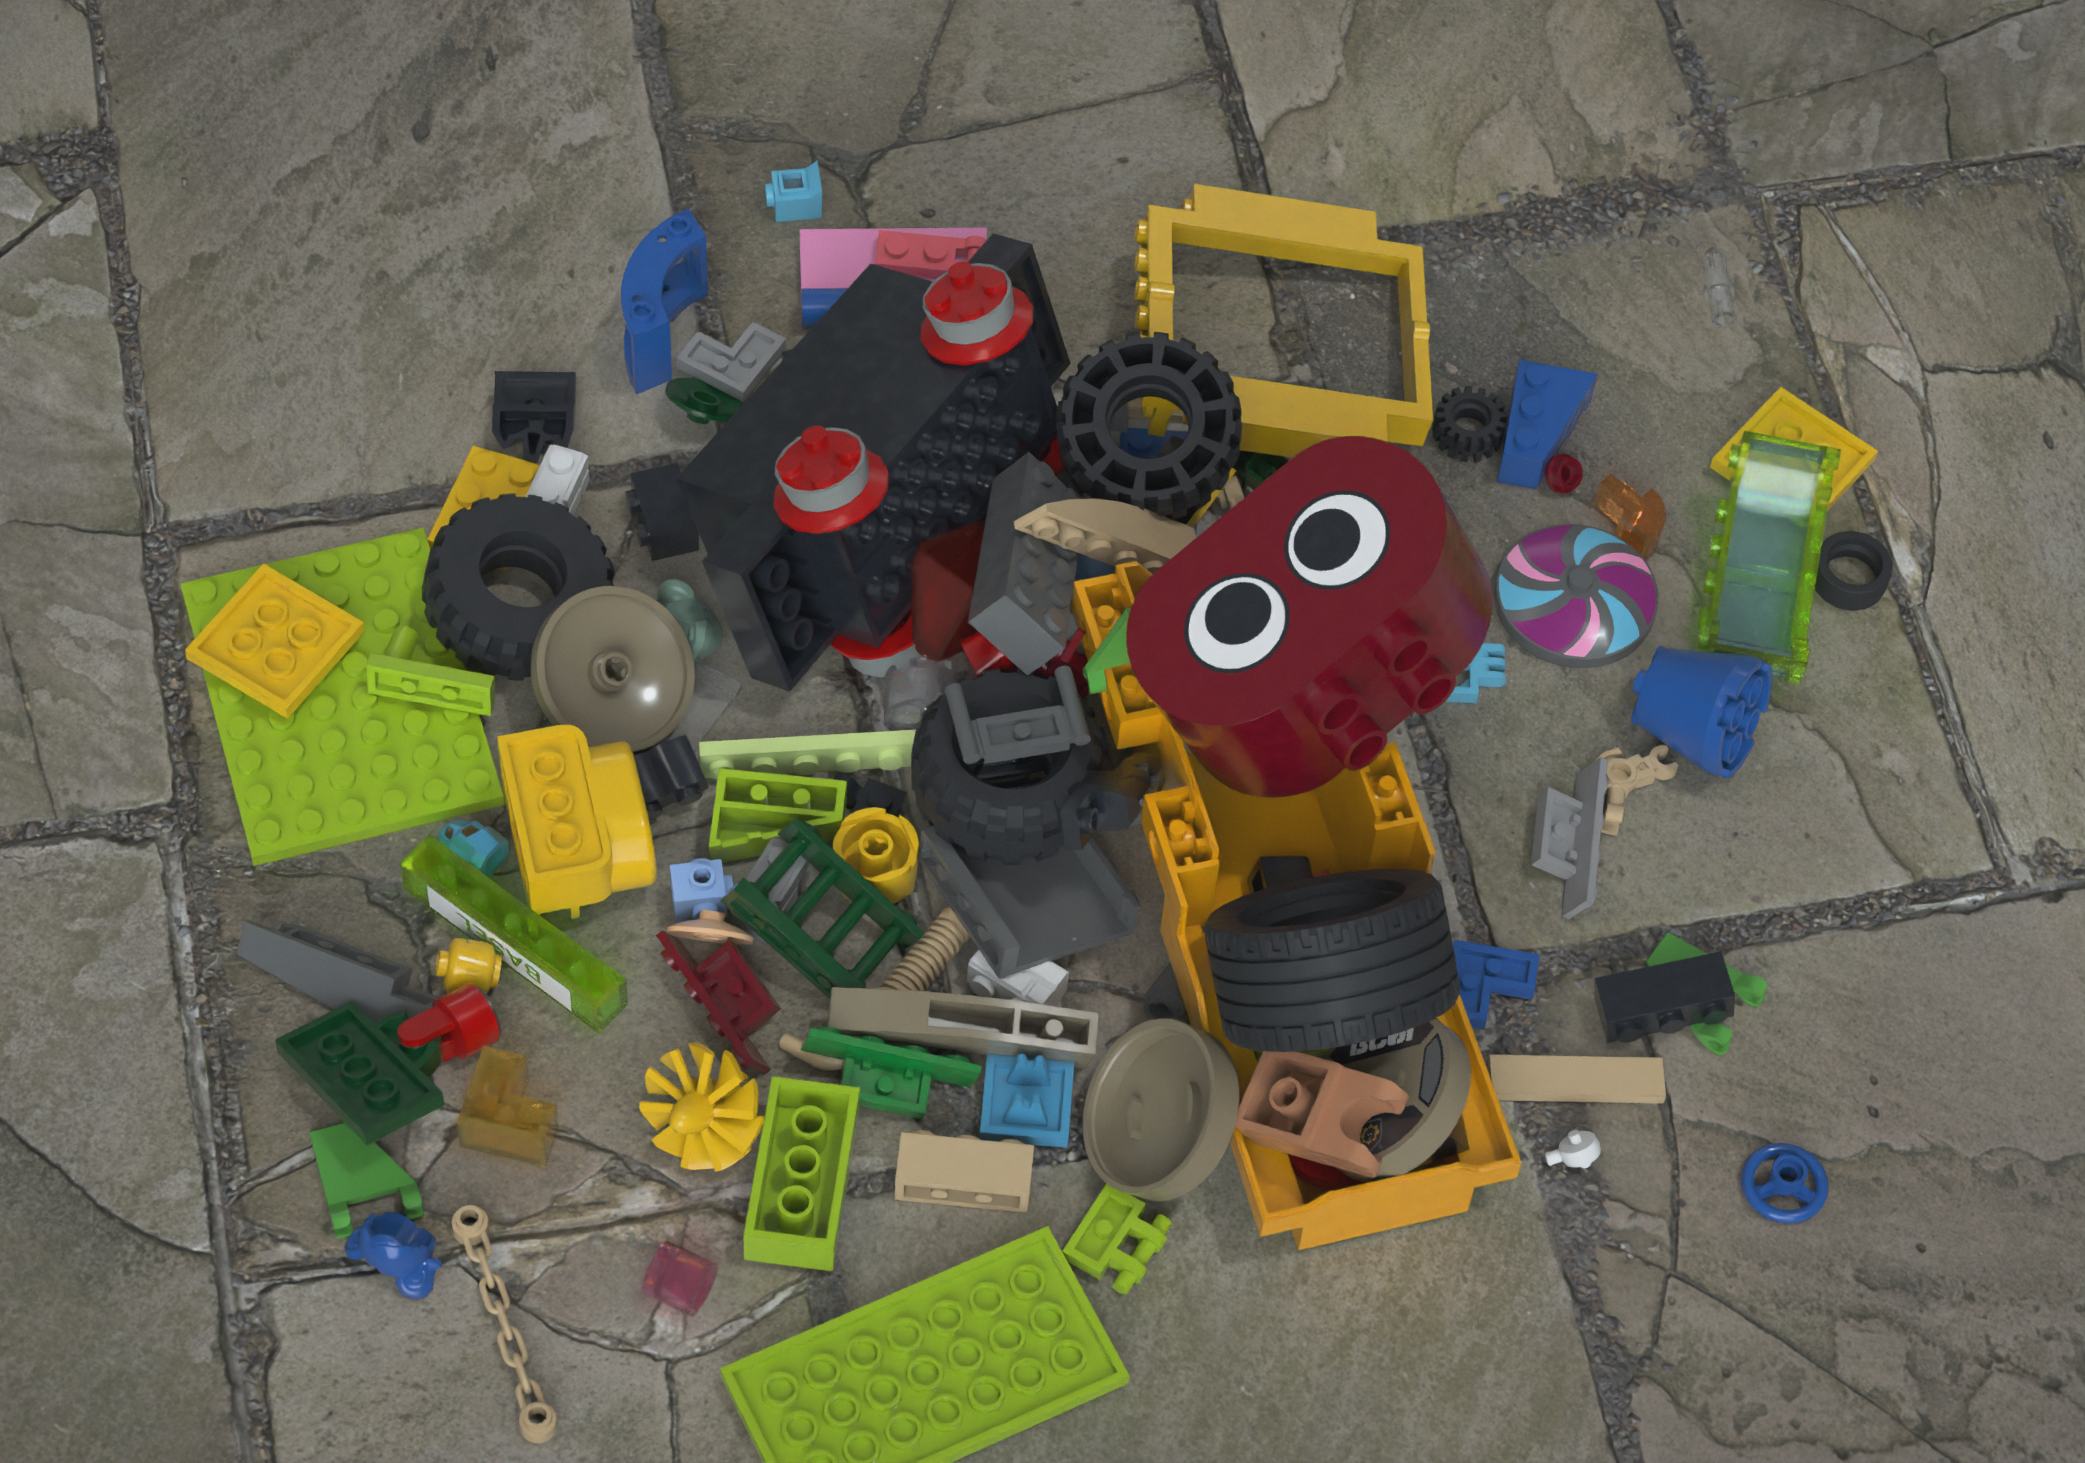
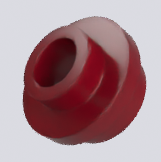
(1563, 473)

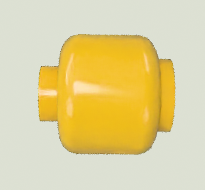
(468, 963)

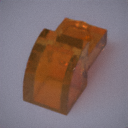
(1638, 518)

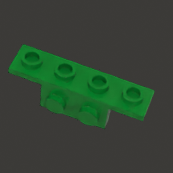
(889, 1075)

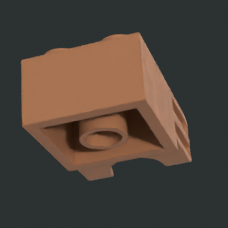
(1316, 1109)

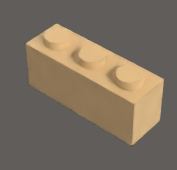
(964, 1171)

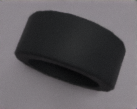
(1863, 548)

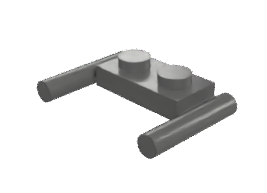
(1021, 732)

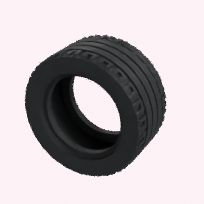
(1332, 960)

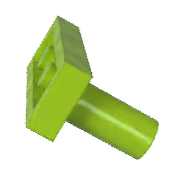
(426, 683)

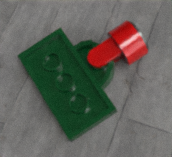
(381, 1069)

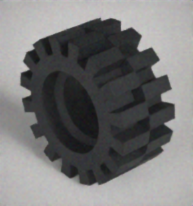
(1471, 406)

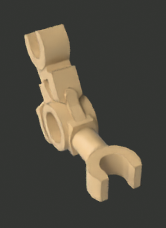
(1627, 774)

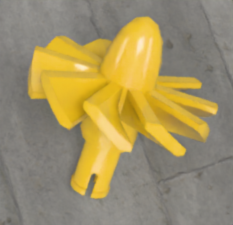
(712, 1116)

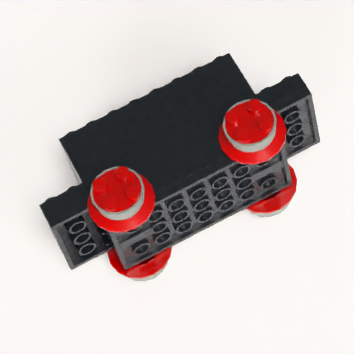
(866, 449)

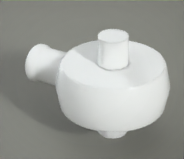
(1576, 1150)

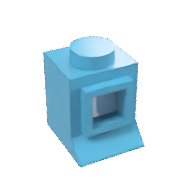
(795, 194)

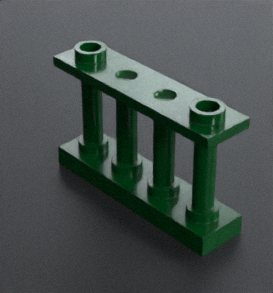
(783, 929)

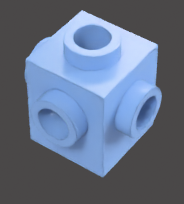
(698, 887)

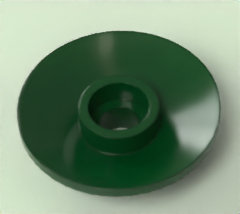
(701, 400)

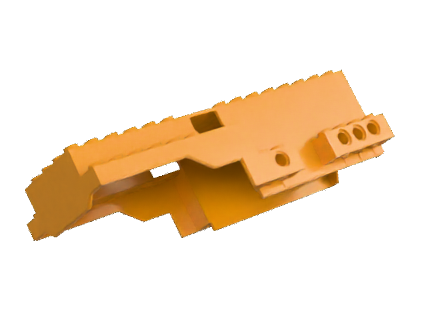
(1203, 852)

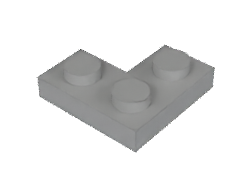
(735, 368)

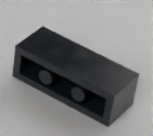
(1664, 997)

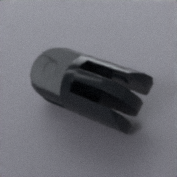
(1008, 774)

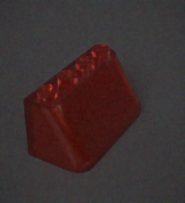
(943, 590)

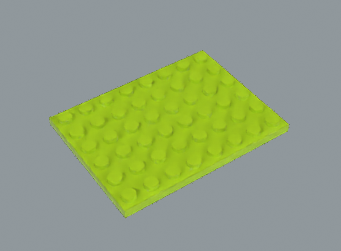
(346, 757)

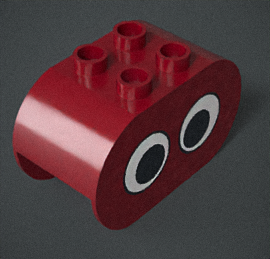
(1312, 619)

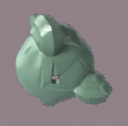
(694, 617)

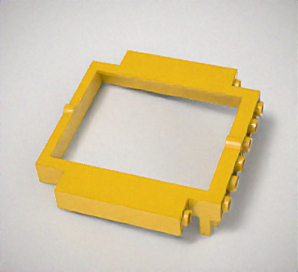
(1276, 415)

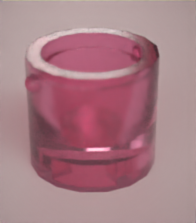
(679, 1278)

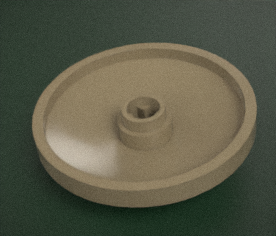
(640, 649)

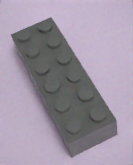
(1021, 580)

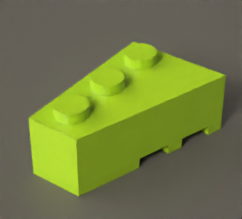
(758, 805)

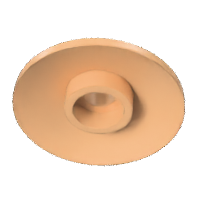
(710, 928)

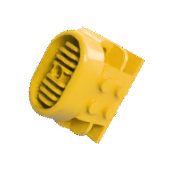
(575, 818)

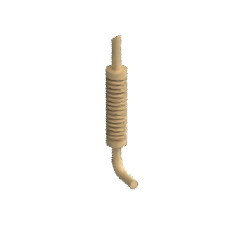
(913, 973)

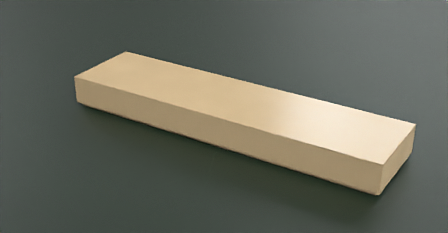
(1577, 1078)

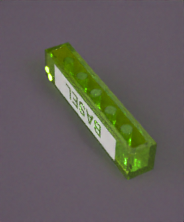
(518, 933)

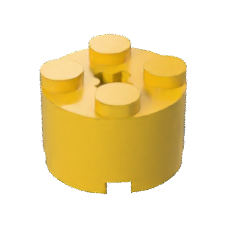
(880, 850)

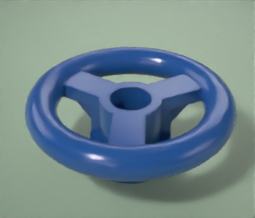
(1790, 1163)

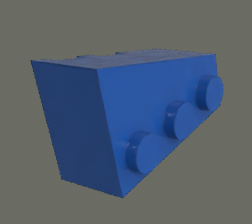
(1540, 418)

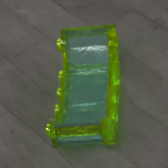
(1768, 552)

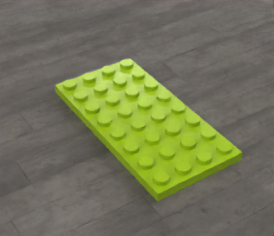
(932, 1365)

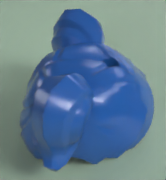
(397, 1250)

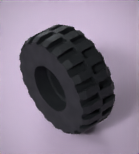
(1158, 370)
(499, 535)

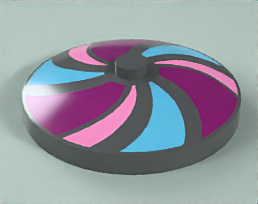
(1576, 596)

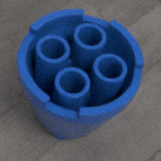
(1703, 705)

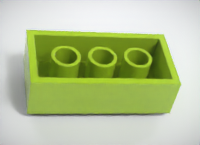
(801, 1174)

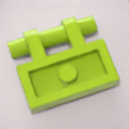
(1105, 1230)

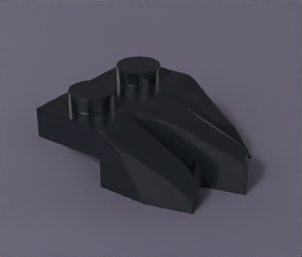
(534, 410)

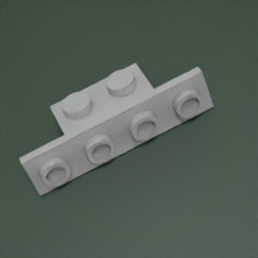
(1569, 836)

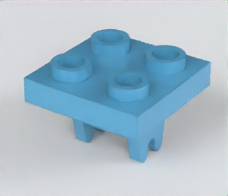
(1027, 1100)

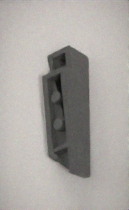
(332, 970)

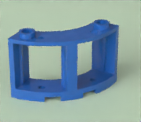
(651, 310)

